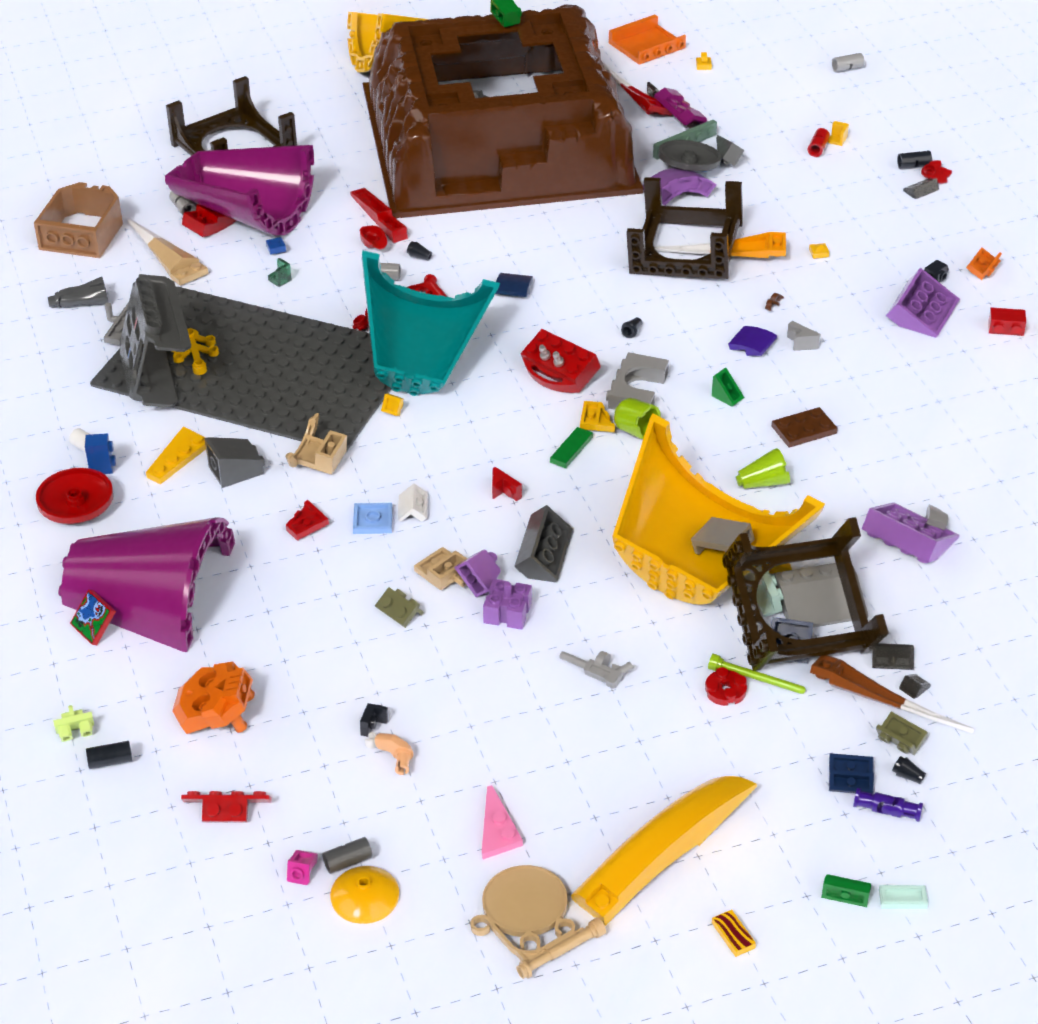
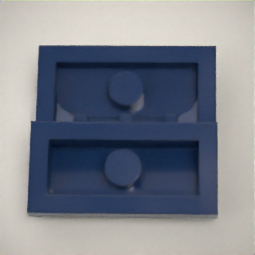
(514, 284)
(850, 773)

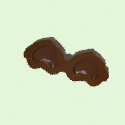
(773, 300)

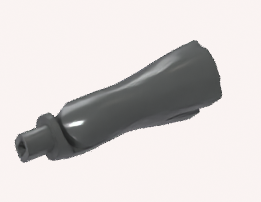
(86, 294)

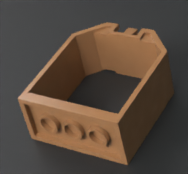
(79, 239)

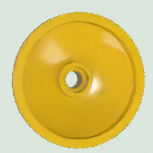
(364, 894)

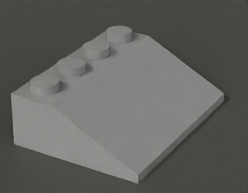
(815, 595)

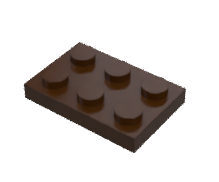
(804, 427)

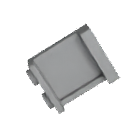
(720, 534)

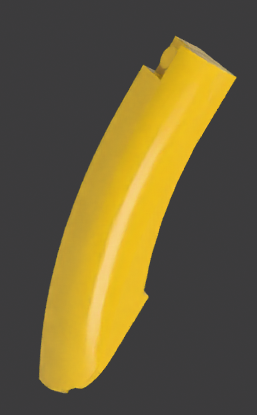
(659, 844)

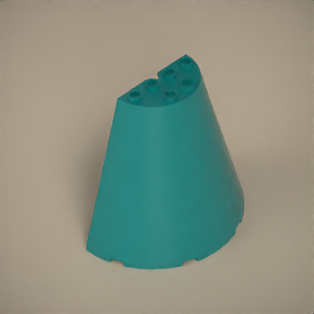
(417, 333)

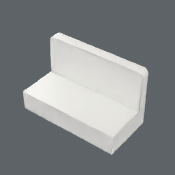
(413, 502)

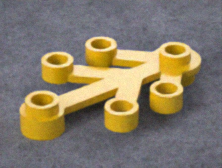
(199, 366)

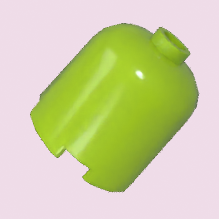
(634, 415)

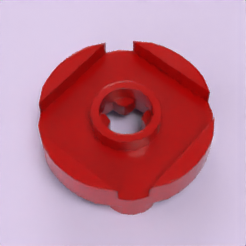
(729, 678)

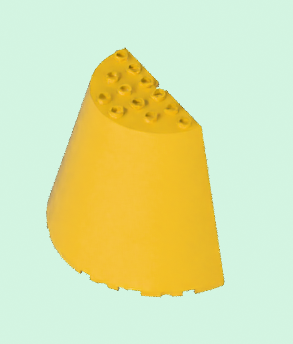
(670, 505)

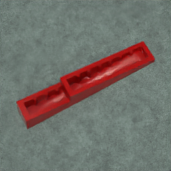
(380, 214)

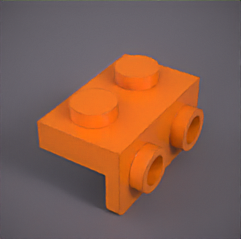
(983, 263)

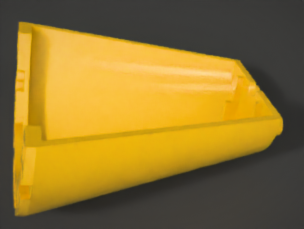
(366, 34)

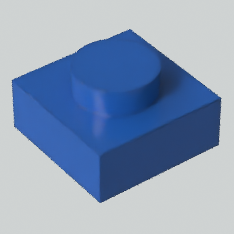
(275, 245)

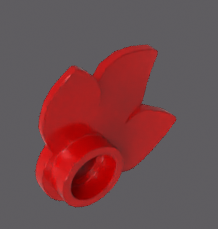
(934, 170)

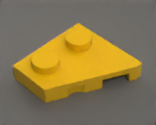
(596, 417)

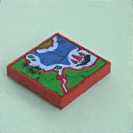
(92, 617)

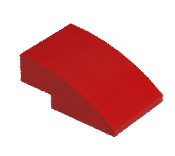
(206, 221)

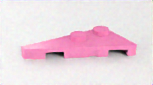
(499, 830)

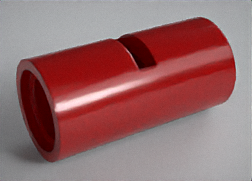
(818, 142)

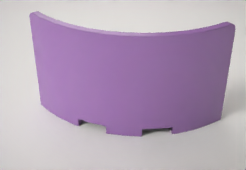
(677, 180)

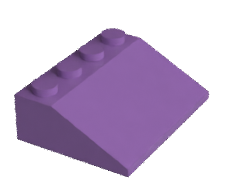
(923, 305)
(908, 532)

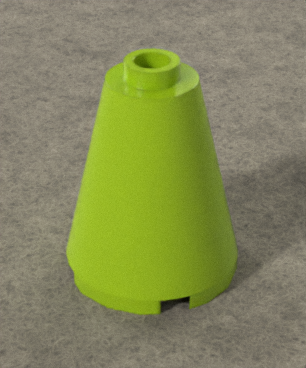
(764, 471)

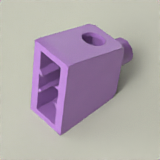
(479, 571)

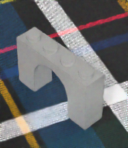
(637, 368)

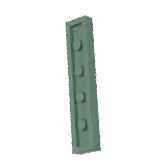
(696, 134)

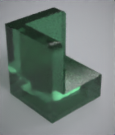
(282, 274)

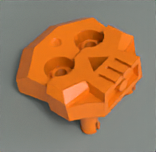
(214, 698)

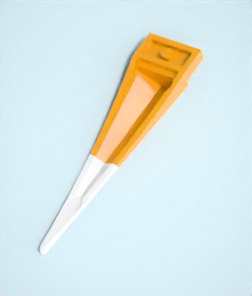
(755, 246)

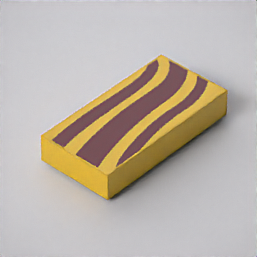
(733, 933)

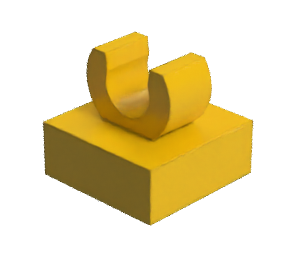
(703, 62)
(392, 404)

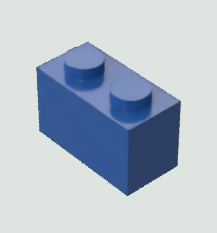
(99, 453)

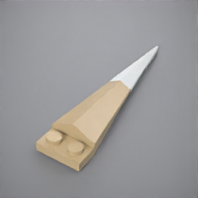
(178, 263)

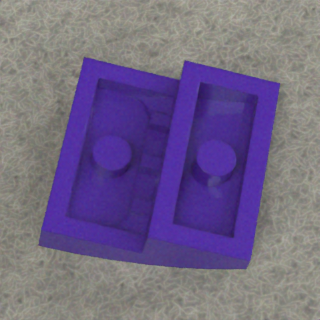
(752, 340)

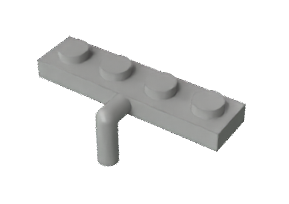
(114, 333)

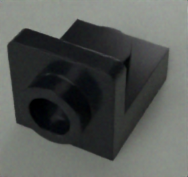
(371, 715)

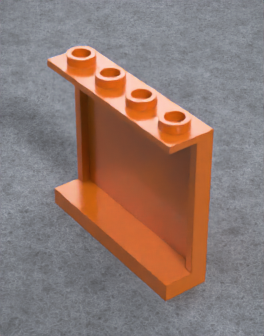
(645, 40)

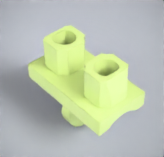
(72, 721)

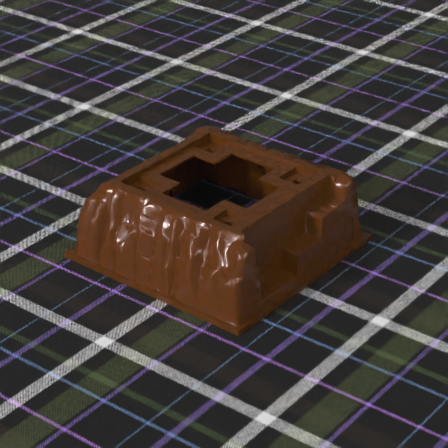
(469, 153)

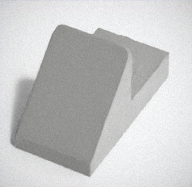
(803, 337)

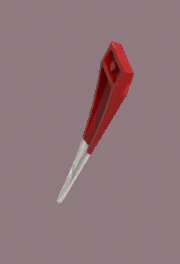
(646, 102)

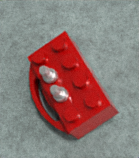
(560, 361)

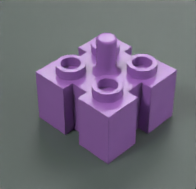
(507, 604)

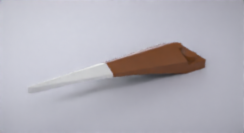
(851, 680)

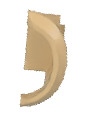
(316, 452)

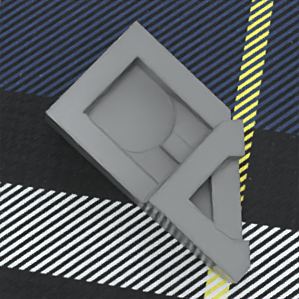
(936, 517)

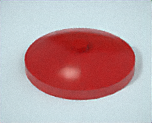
(74, 495)

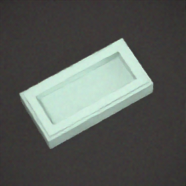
(903, 897)

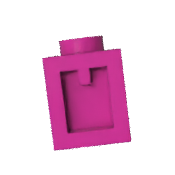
(300, 866)

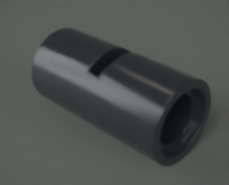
(914, 159)
(109, 754)

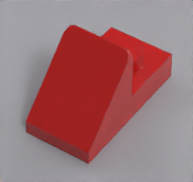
(505, 484)

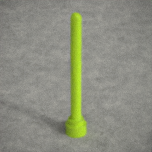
(716, 662)

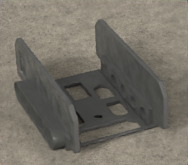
(144, 350)

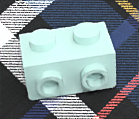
(768, 596)

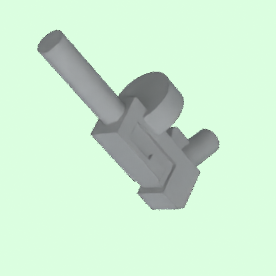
(599, 667)

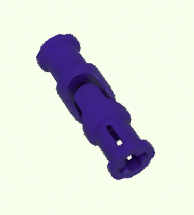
(892, 805)

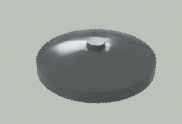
(689, 155)

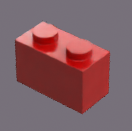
(1007, 321)

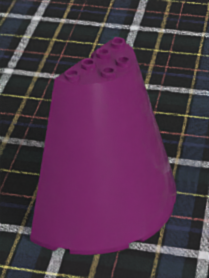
(250, 185)
(145, 575)

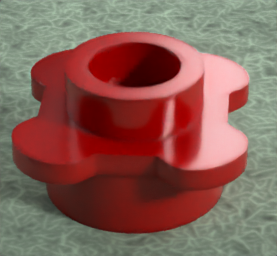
(360, 322)

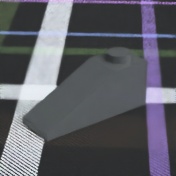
(729, 151)

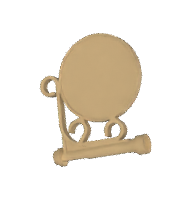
(527, 904)

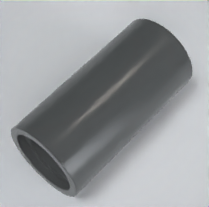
(347, 855)

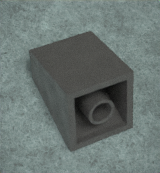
(233, 460)

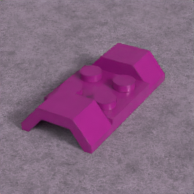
(675, 103)

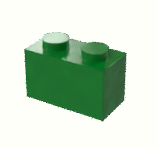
(505, 12)

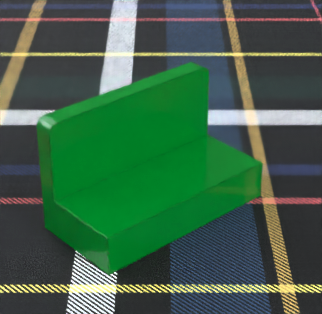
(846, 890)

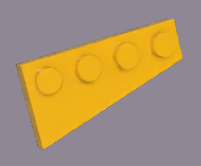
(176, 455)

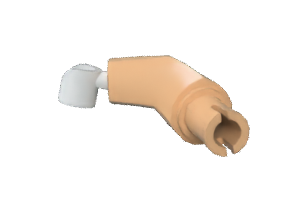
(395, 745)

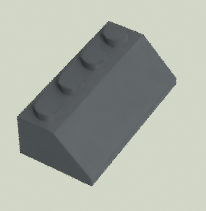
(544, 546)

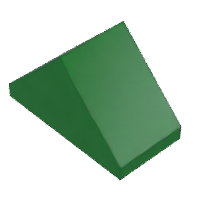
(725, 388)

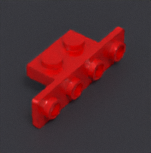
(225, 808)

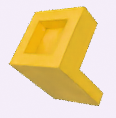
(839, 133)

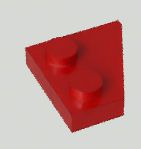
(306, 521)

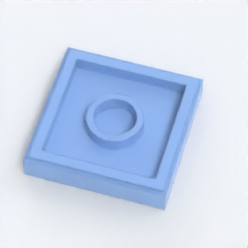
(372, 518)

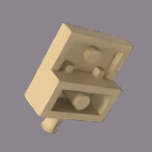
(439, 568)

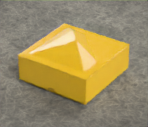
(819, 250)

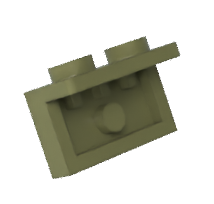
(398, 607)
(902, 733)

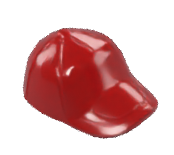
(373, 237)

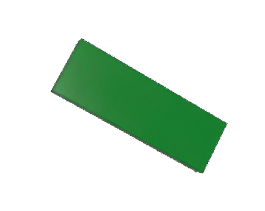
(571, 447)

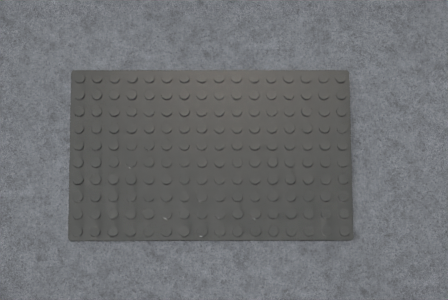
(270, 370)

